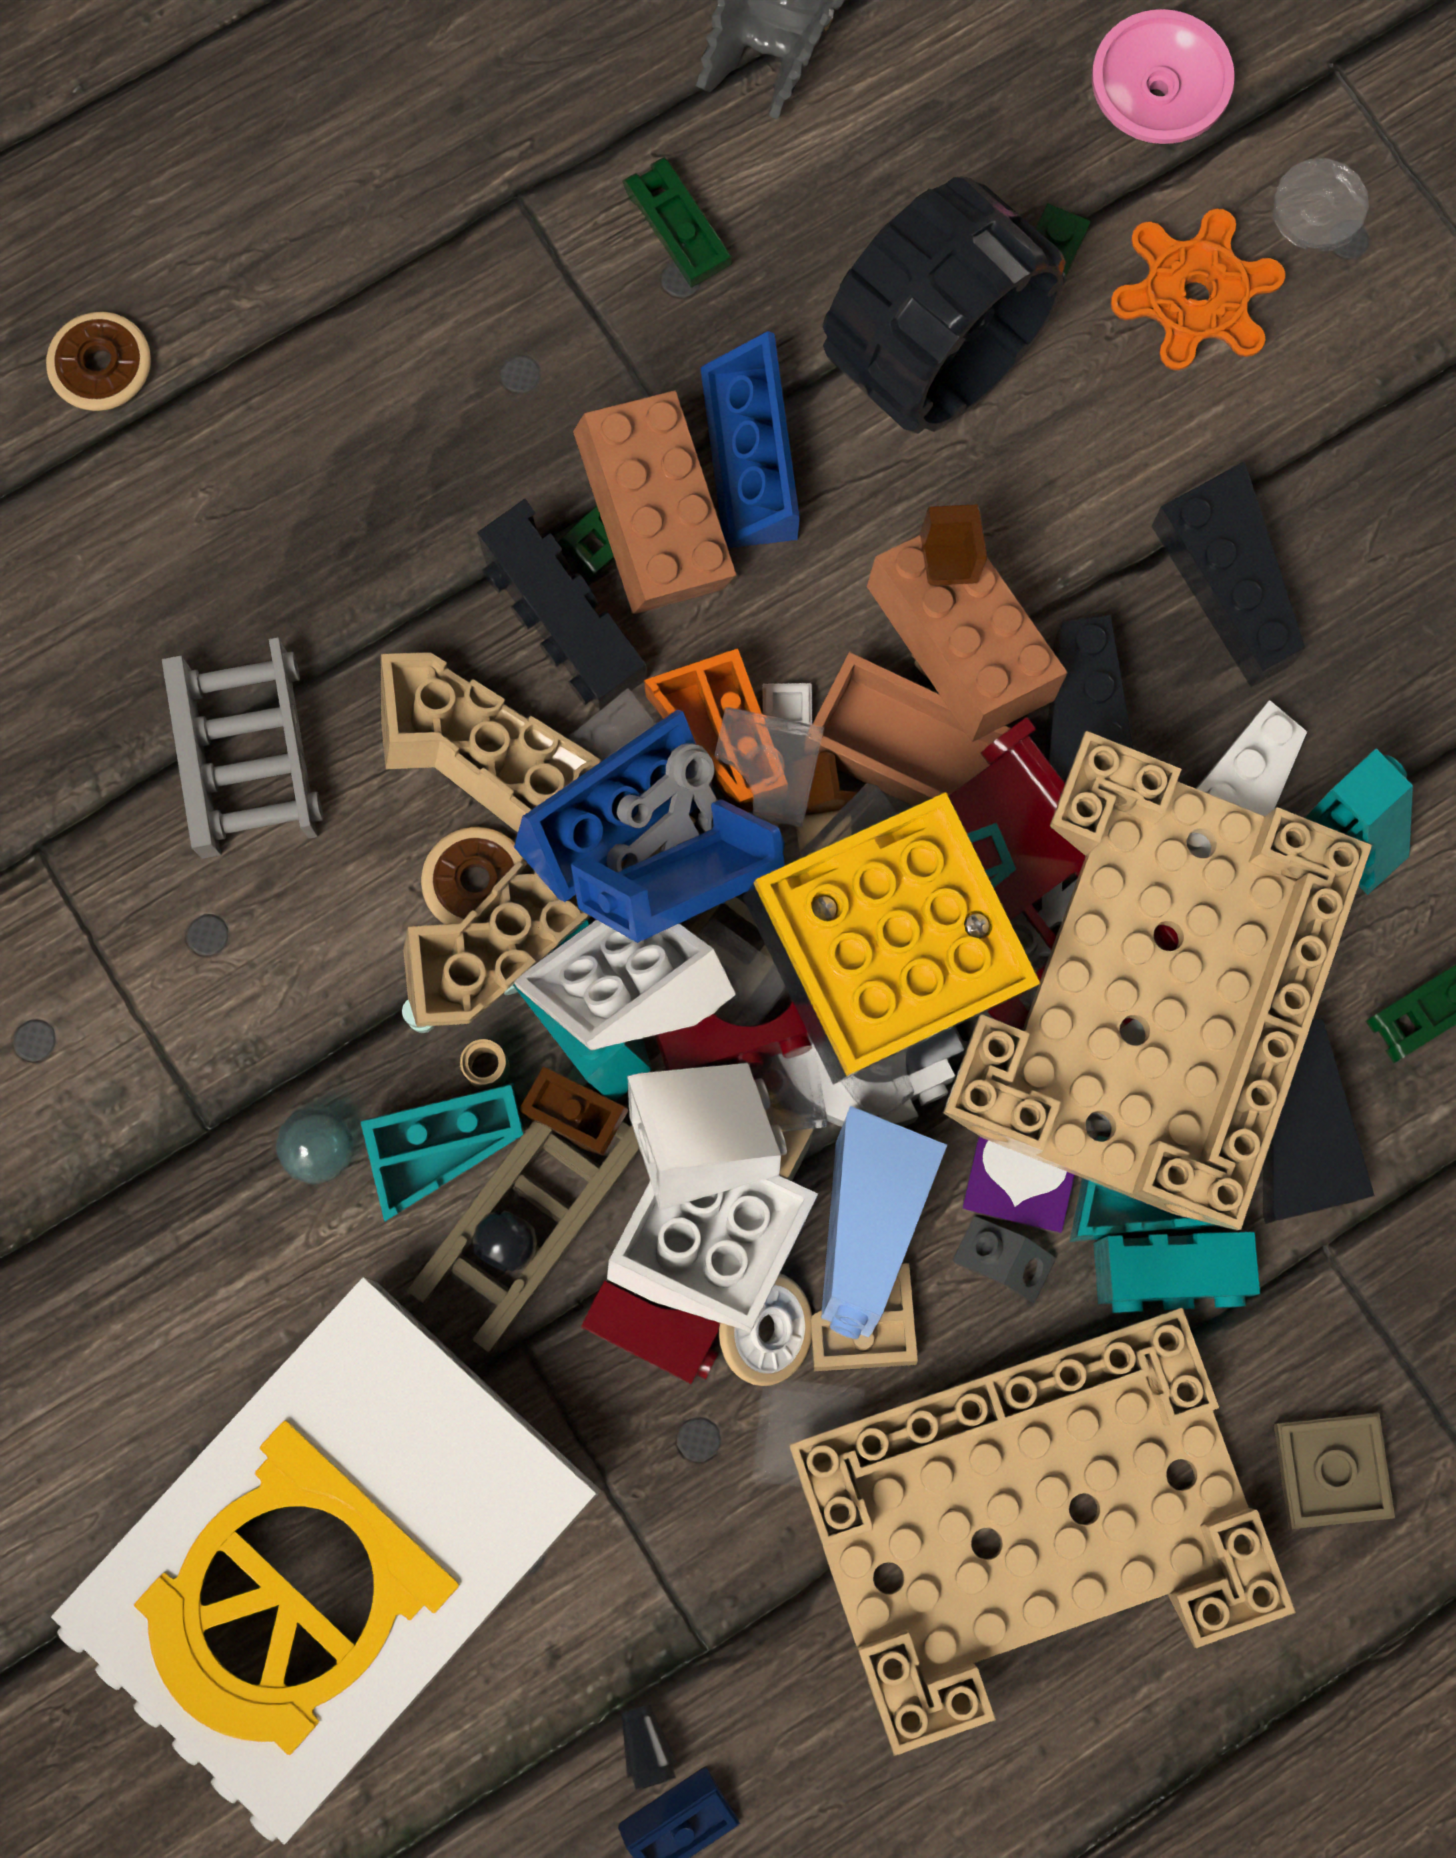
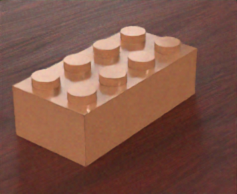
(654, 502)
(968, 640)
(897, 734)

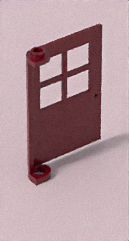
(1021, 797)

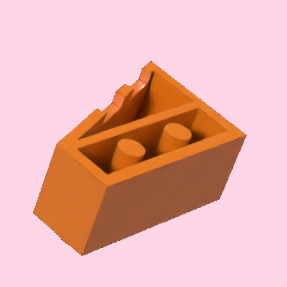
(702, 694)

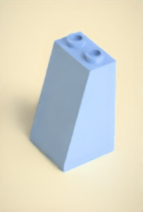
(875, 1205)

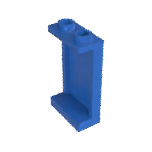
(682, 878)

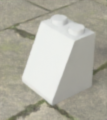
(703, 1131)

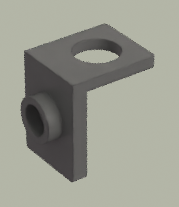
(1003, 1257)

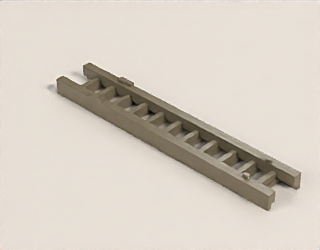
(570, 1219)

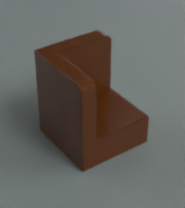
(953, 544)
(825, 790)

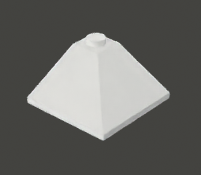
(625, 990)
(714, 1251)

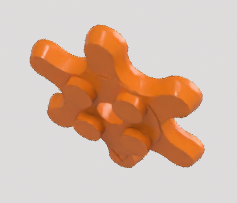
(1205, 261)

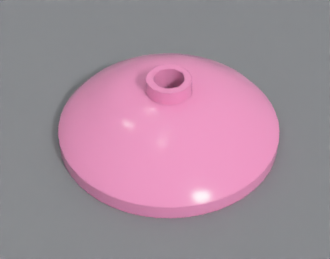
(1166, 54)

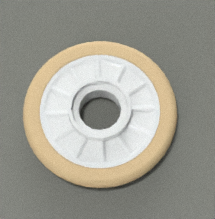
(785, 1351)

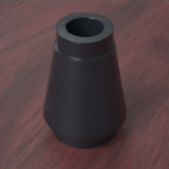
(646, 1749)

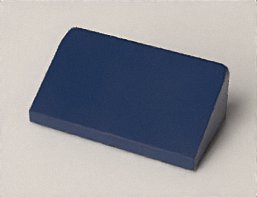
(680, 1820)

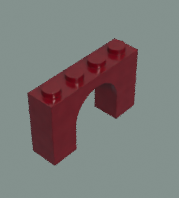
(721, 1043)
(660, 1336)

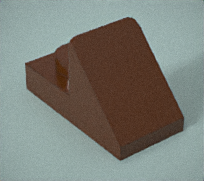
(573, 1111)

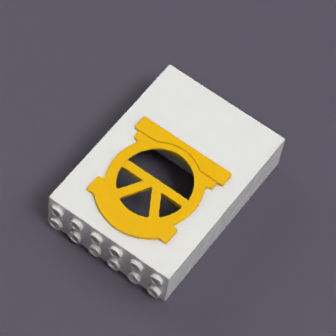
(429, 1477)

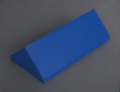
(750, 445)
(583, 815)

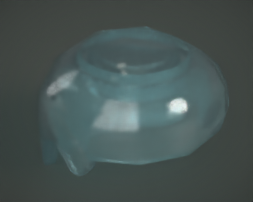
(314, 1144)

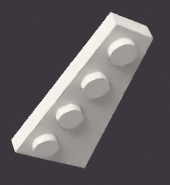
(1253, 767)

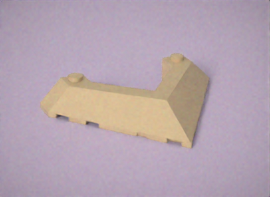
(509, 768)

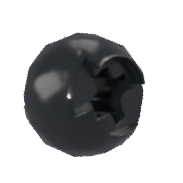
(504, 1241)

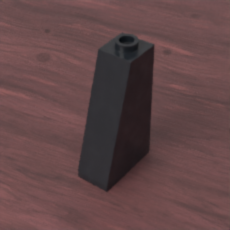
(1315, 1146)

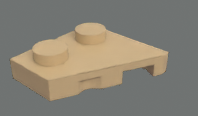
(888, 1345)

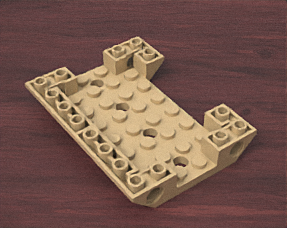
(1217, 1012)
(1011, 1460)

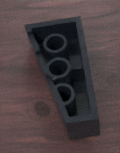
(1233, 572)
(559, 608)
(1090, 693)

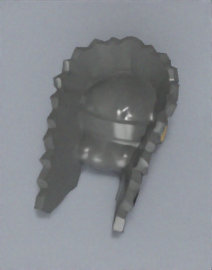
(770, 27)

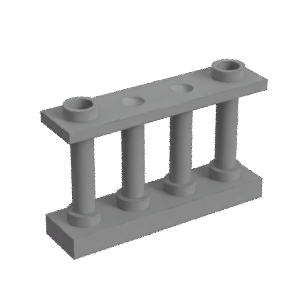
(195, 732)

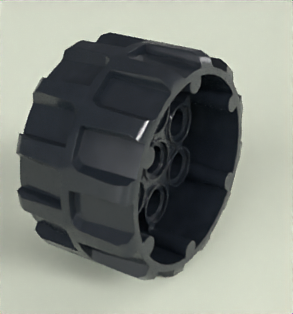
(943, 304)

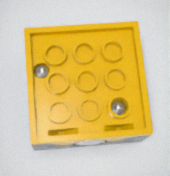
(889, 937)

